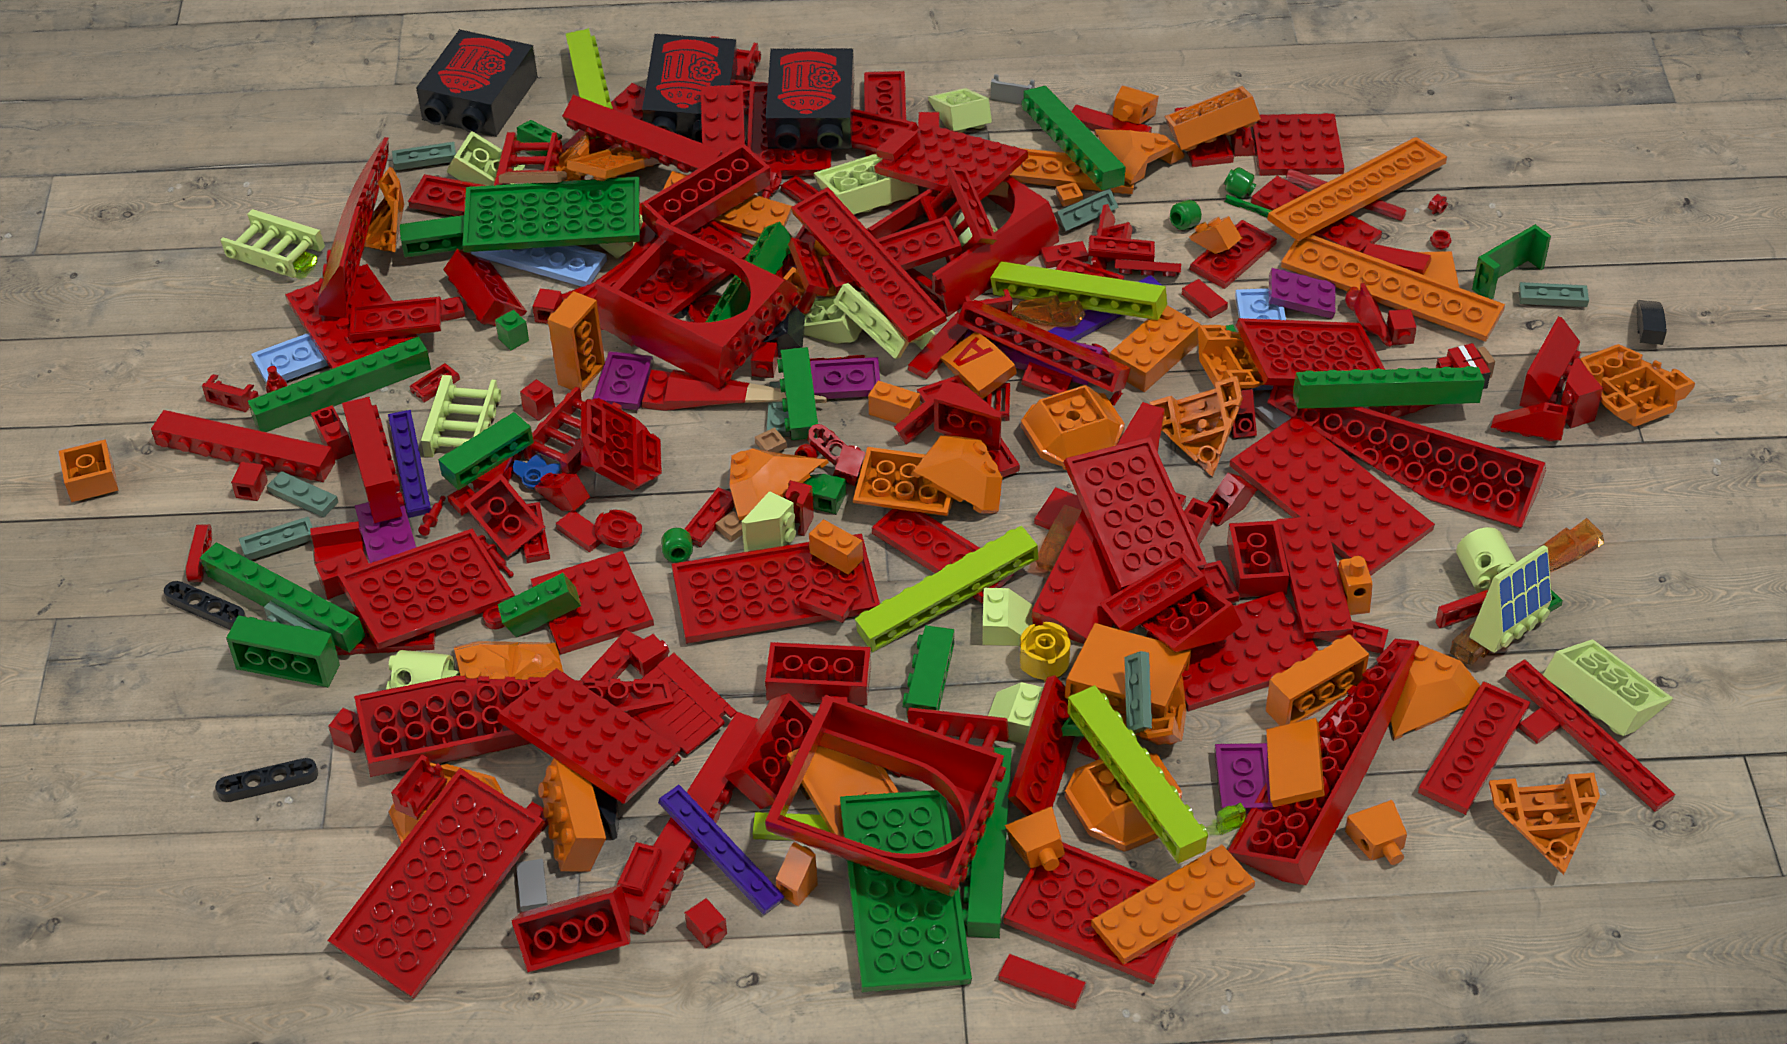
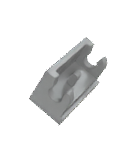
(1008, 91)

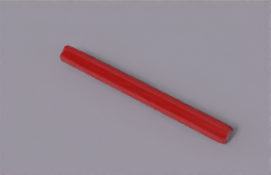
(1377, 206)

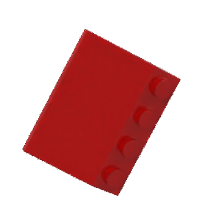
(1194, 621)

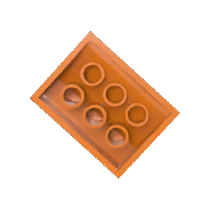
(1213, 118)
(888, 483)

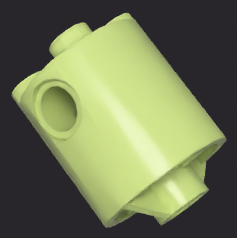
(1484, 556)
(421, 666)

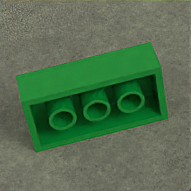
(283, 651)

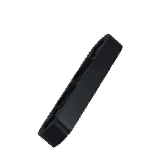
(202, 608)
(267, 782)

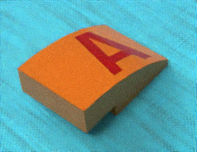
(979, 364)

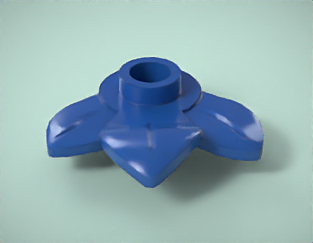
(533, 470)

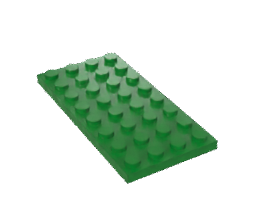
(551, 214)
(902, 929)

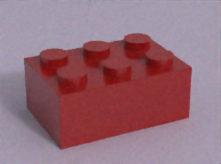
(1257, 558)

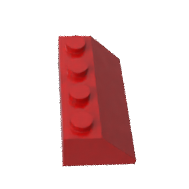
(481, 287)
(1551, 366)
(573, 928)

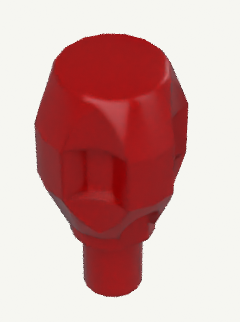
(775, 182)
(274, 380)

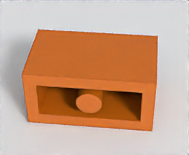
(892, 402)
(835, 546)

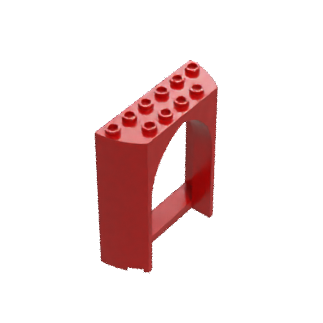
(970, 274)
(702, 349)
(952, 767)

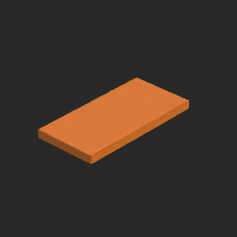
(837, 775)

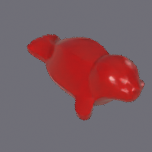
(1368, 312)

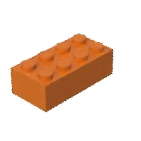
(576, 341)
(1156, 347)
(1316, 681)
(571, 817)

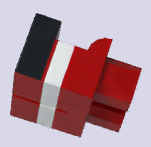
(1465, 356)

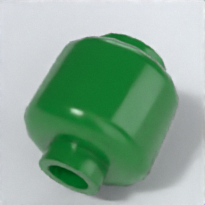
(1239, 183)
(1185, 214)
(676, 545)

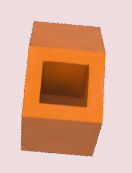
(1216, 235)
(797, 874)

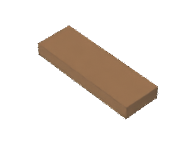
(533, 177)

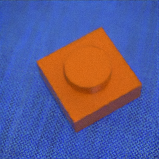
(1069, 194)

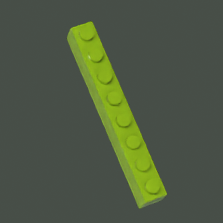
(588, 68)
(1093, 291)
(946, 588)
(1137, 774)

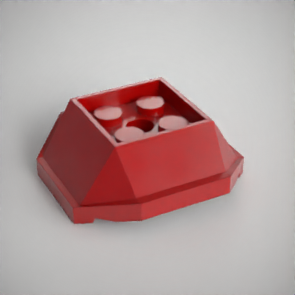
(618, 445)

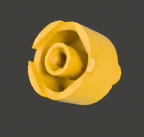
(1044, 650)

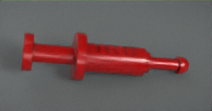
(430, 519)
(496, 557)

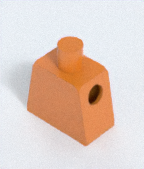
(1134, 105)
(1356, 578)
(1378, 832)
(1037, 839)

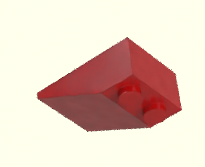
(966, 415)
(504, 515)

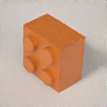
(88, 470)

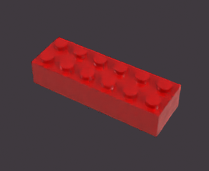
(708, 191)
(374, 459)

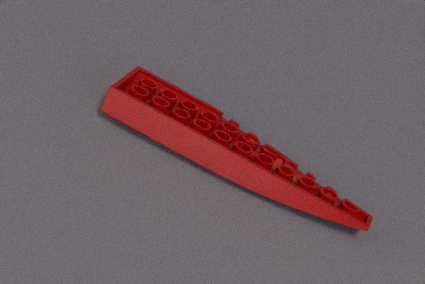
(350, 238)
(1429, 460)
(1081, 573)
(459, 716)
(1295, 835)

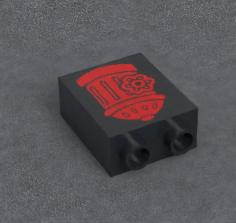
(675, 79)
(477, 83)
(810, 98)

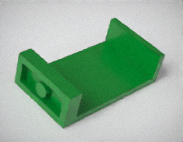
(1526, 246)

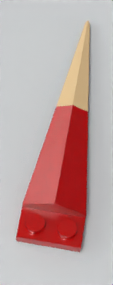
(683, 390)

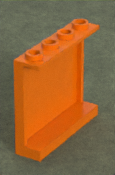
(1103, 665)

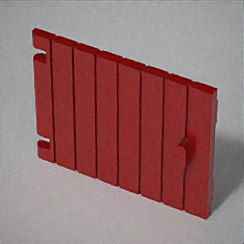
(695, 709)

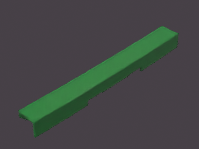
(1249, 206)

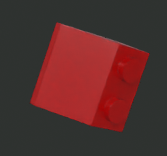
(1582, 395)

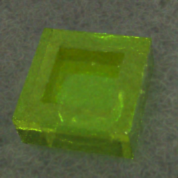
(304, 262)
(1230, 818)

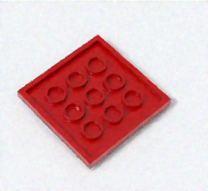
(1298, 143)
(608, 603)

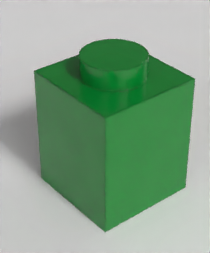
(512, 330)

